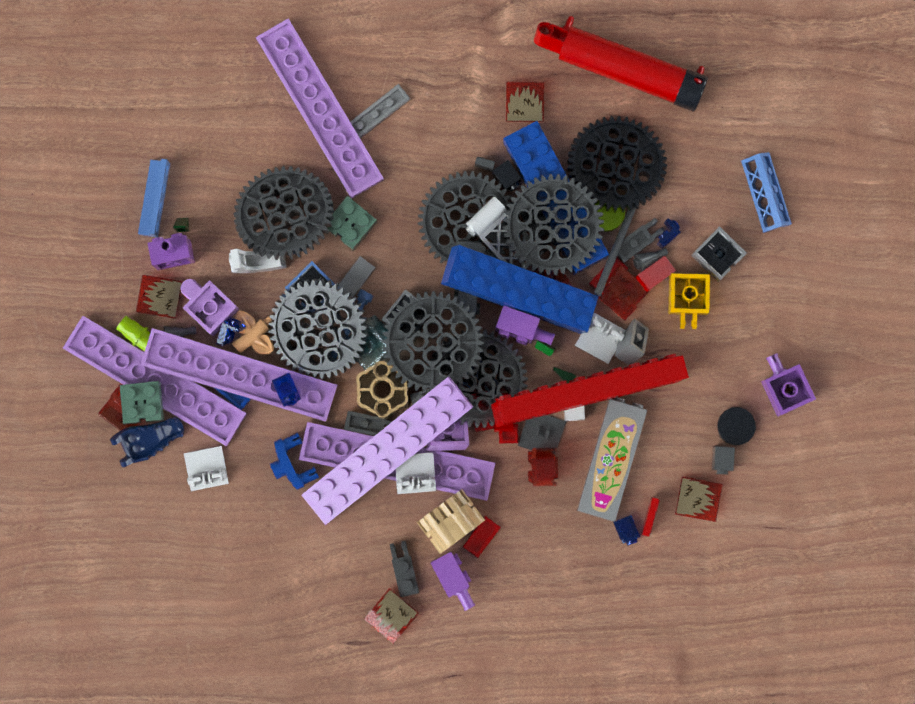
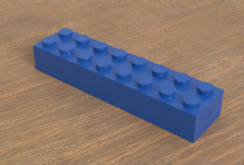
(535, 158)
(519, 289)

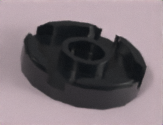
(736, 426)

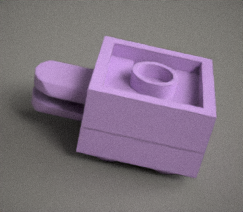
(207, 304)
(452, 438)

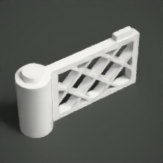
(485, 221)

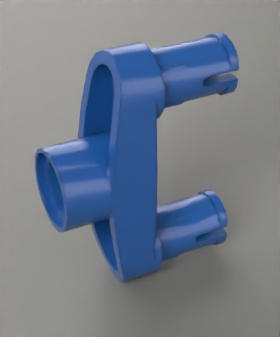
(284, 467)

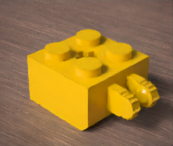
(681, 305)

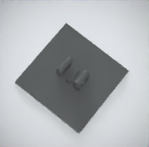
(542, 433)

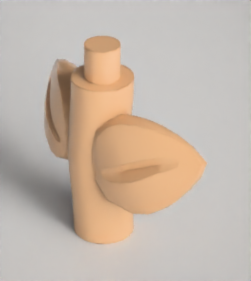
(254, 334)

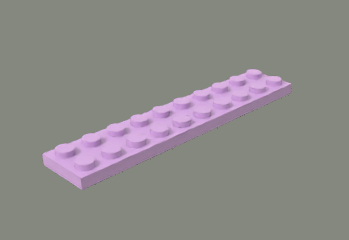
(319, 108)
(234, 373)
(179, 395)
(387, 450)
(452, 471)

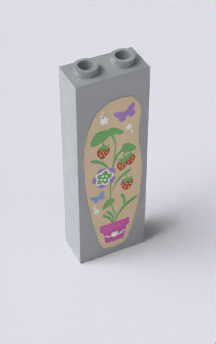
(612, 459)

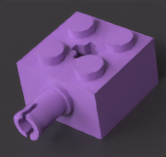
(171, 251)
(521, 327)
(782, 378)
(453, 579)

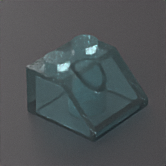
(373, 348)

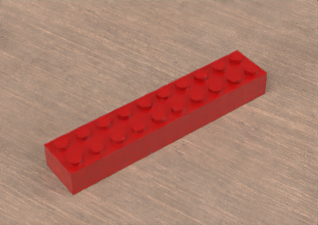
(589, 391)

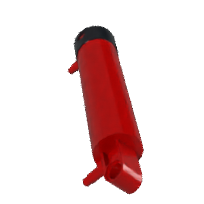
(623, 64)

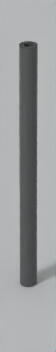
(614, 251)

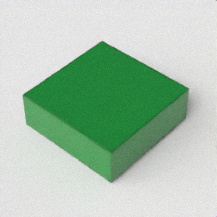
(545, 348)

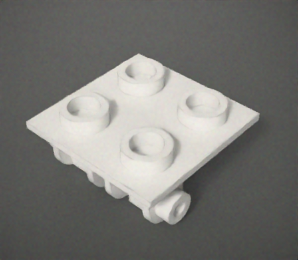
(601, 338)
(206, 468)
(416, 474)

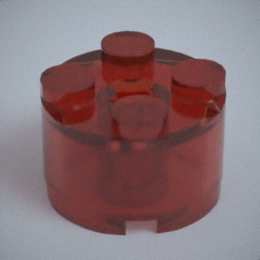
(543, 466)

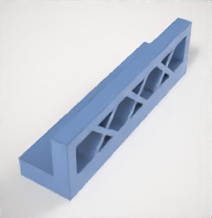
(770, 185)
(154, 198)

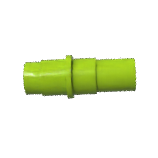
(134, 332)

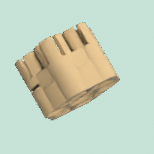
(367, 398)
(450, 521)

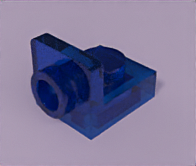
(666, 237)
(227, 330)
(286, 390)
(627, 530)

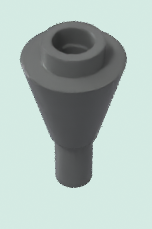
(644, 260)
(180, 331)

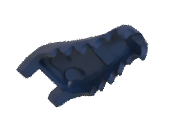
(146, 440)

